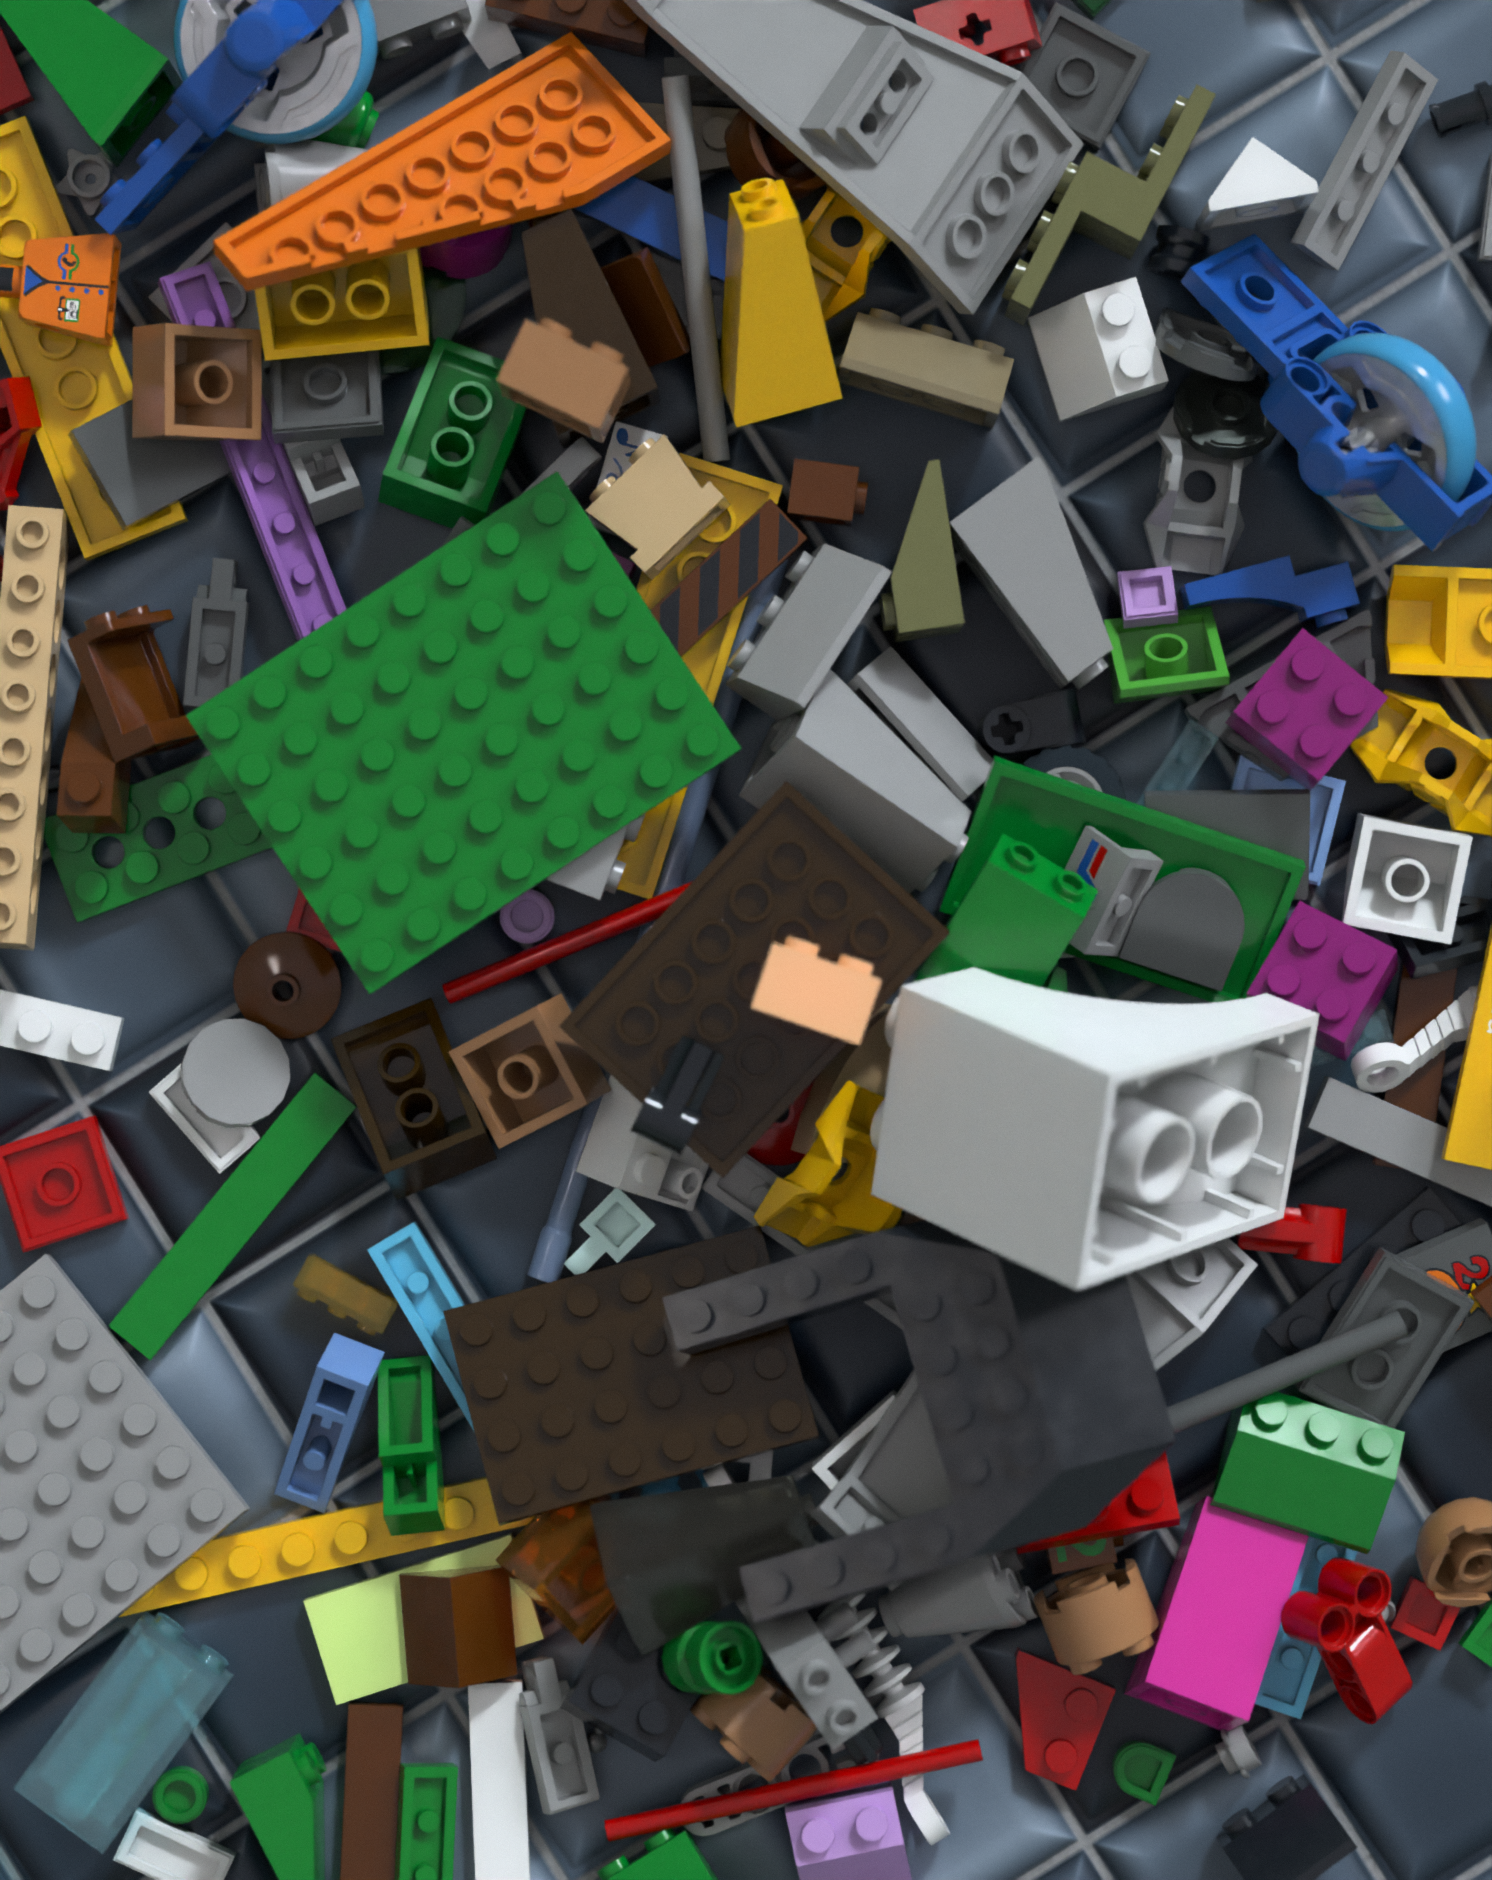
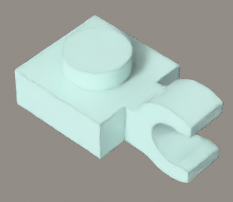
(613, 1228)

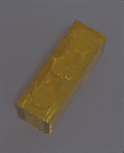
(345, 1295)

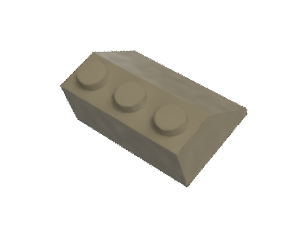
(926, 367)

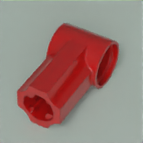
(1305, 1231)

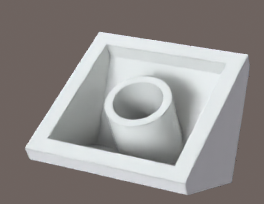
(1257, 189)

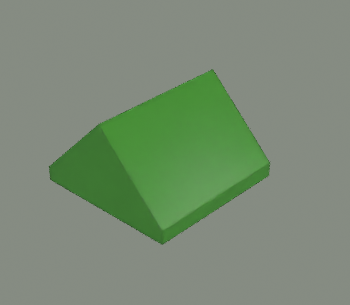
(1166, 657)

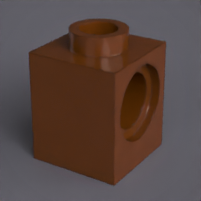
(825, 493)

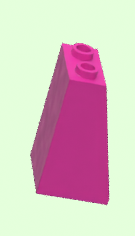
(1218, 1617)

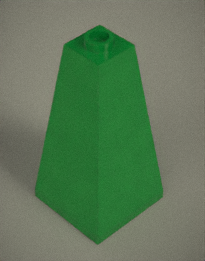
(97, 67)

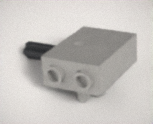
(820, 1674)

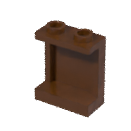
(131, 683)

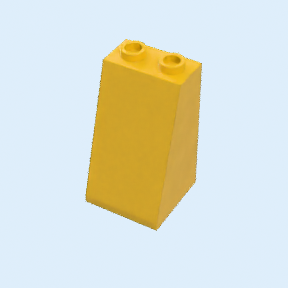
(772, 319)

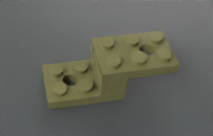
(1105, 204)

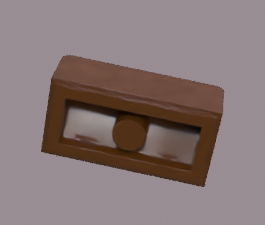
(647, 307)

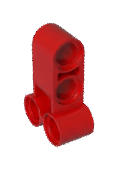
(1352, 1636)

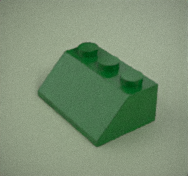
(1308, 1469)

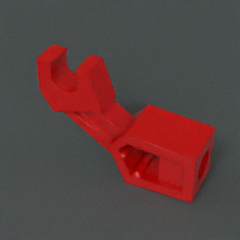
(15, 434)

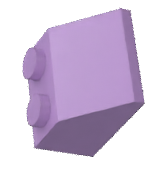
(849, 1835)

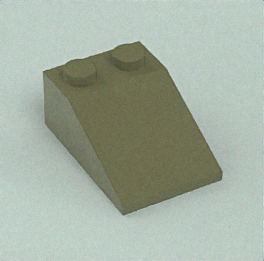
(924, 584)

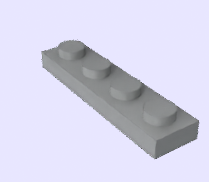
(1364, 160)

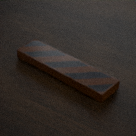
(727, 576)

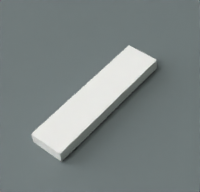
(499, 1781)

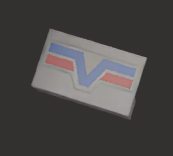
(1121, 882)

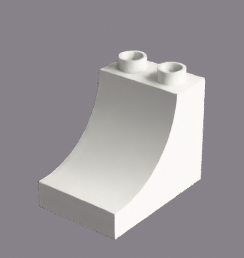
(1088, 1123)

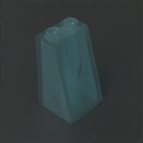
(125, 1730)

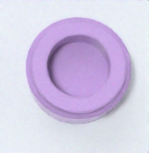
(528, 917)

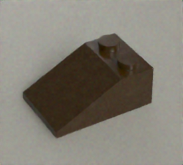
(413, 1099)

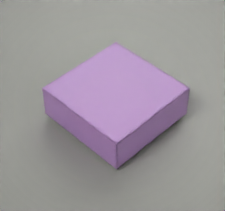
(1147, 597)

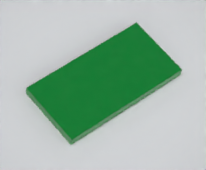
(1051, 818)

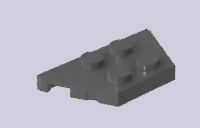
(1347, 640)

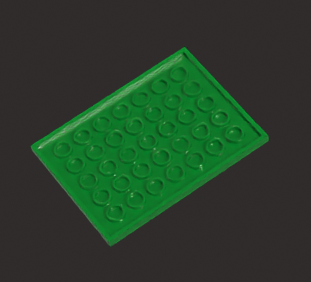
(463, 732)

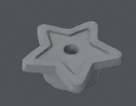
(75, 181)

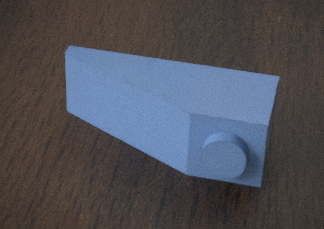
(328, 1422)

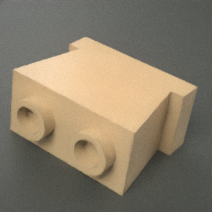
(656, 505)

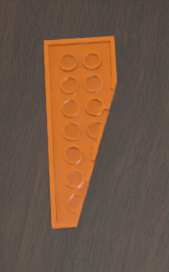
(499, 155)

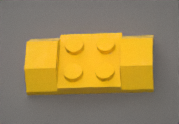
(1439, 622)

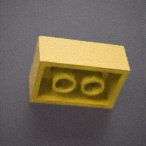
(346, 309)

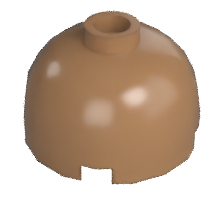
(1457, 1552)

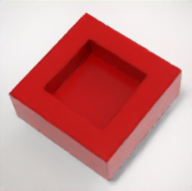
(1423, 1615)

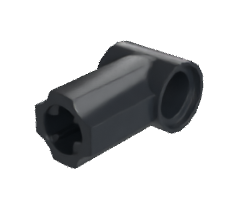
(675, 1104)

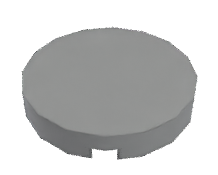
(235, 1073)

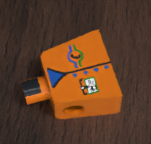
(67, 285)

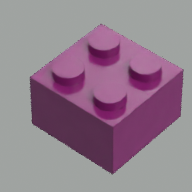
(1306, 709)
(1330, 972)

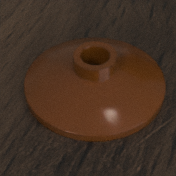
(302, 964)

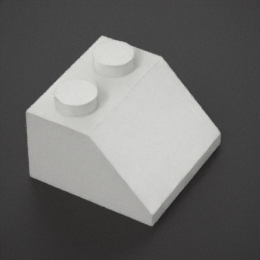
(1098, 350)
(1405, 878)

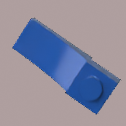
(1313, 595)

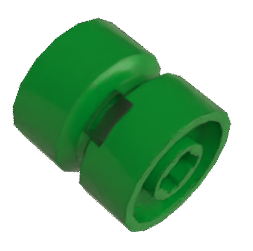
(713, 1658)

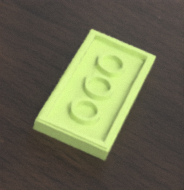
(363, 1628)

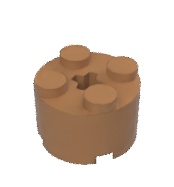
(1098, 1615)
(758, 1725)

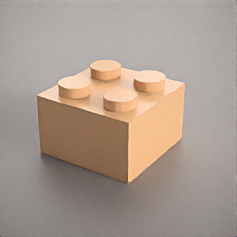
(817, 991)

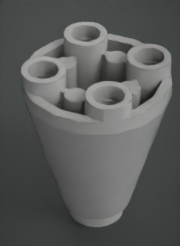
(961, 1599)

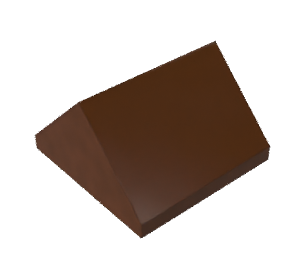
(458, 1626)

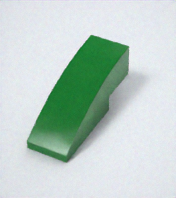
(410, 1446)

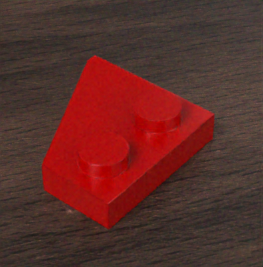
(1058, 1717)

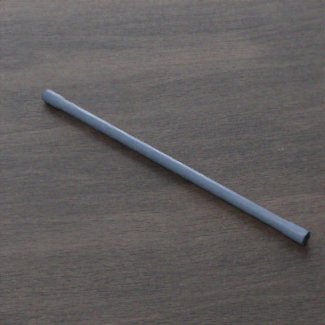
(557, 1233)

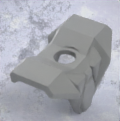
(1187, 532)

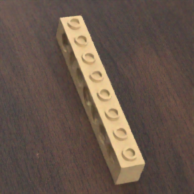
(29, 666)

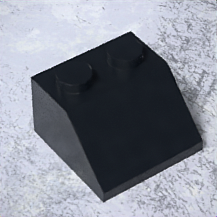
(1286, 1836)

